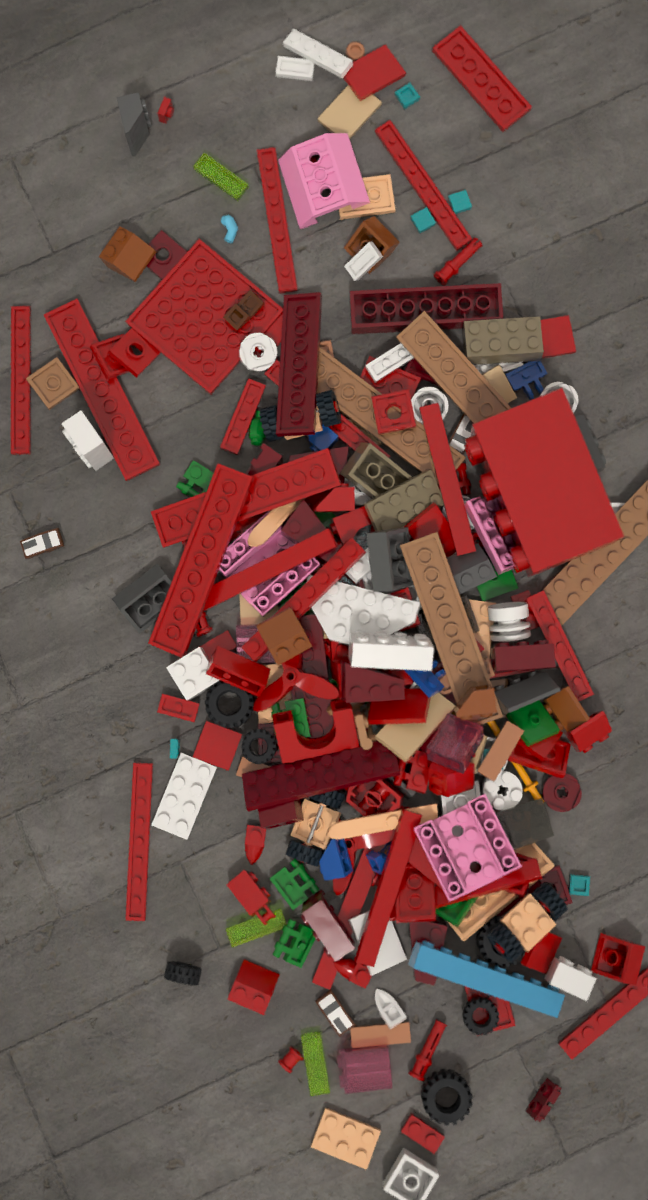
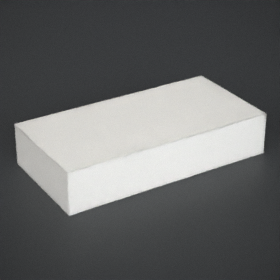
(294, 68)
(363, 261)

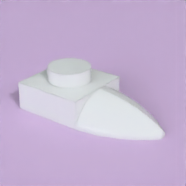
(389, 1009)

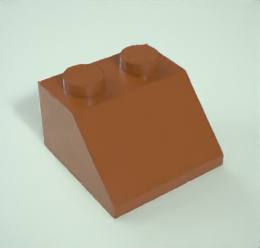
(372, 231)
(127, 254)
(283, 636)
(565, 709)

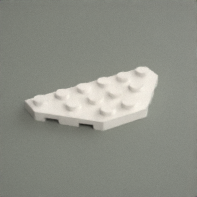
(354, 609)

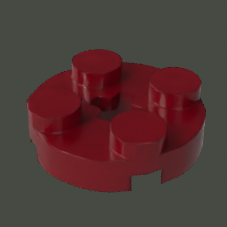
(566, 802)

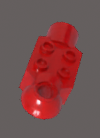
(375, 798)

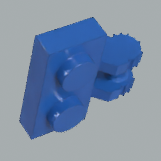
(525, 375)
(427, 680)

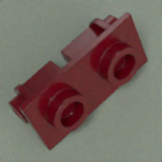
(538, 1106)

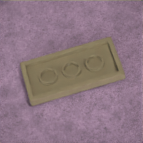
(404, 502)

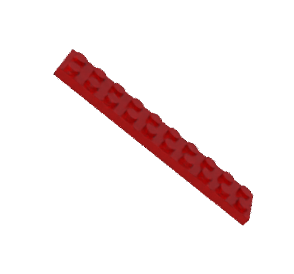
(103, 396)
(268, 491)
(201, 560)

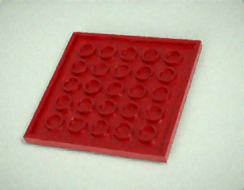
(188, 311)

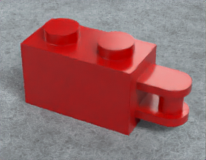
(251, 895)

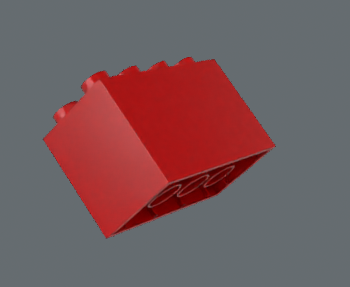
(542, 484)

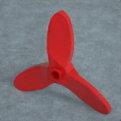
(307, 682)
(360, 842)

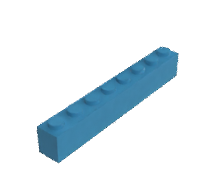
(486, 979)

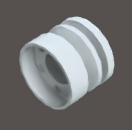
(509, 624)

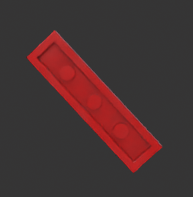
(243, 416)

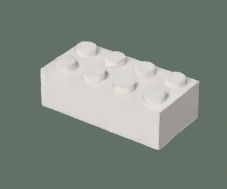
(86, 441)
(390, 651)

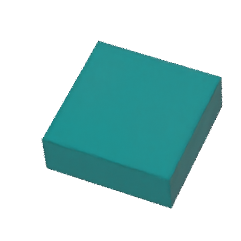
(407, 95)
(460, 202)
(423, 220)
(174, 748)
(579, 885)

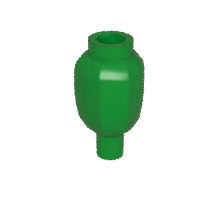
(256, 432)

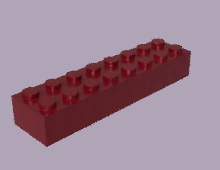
(446, 305)

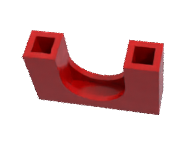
(347, 526)
(296, 747)

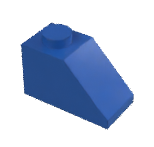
(323, 439)
(335, 860)

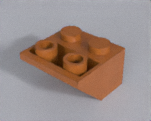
(477, 701)

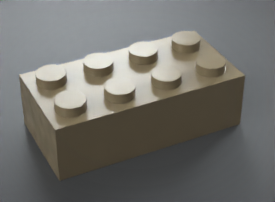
(503, 340)
(373, 471)

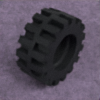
(271, 746)
(182, 973)
(487, 1027)

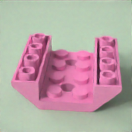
(334, 170)
(497, 547)
(270, 593)
(481, 842)

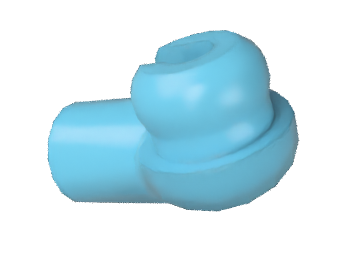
(231, 226)

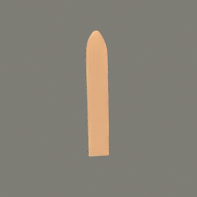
(271, 523)
(377, 822)

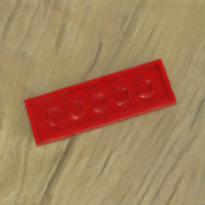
(481, 78)

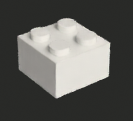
(191, 674)
(569, 978)
(410, 1177)

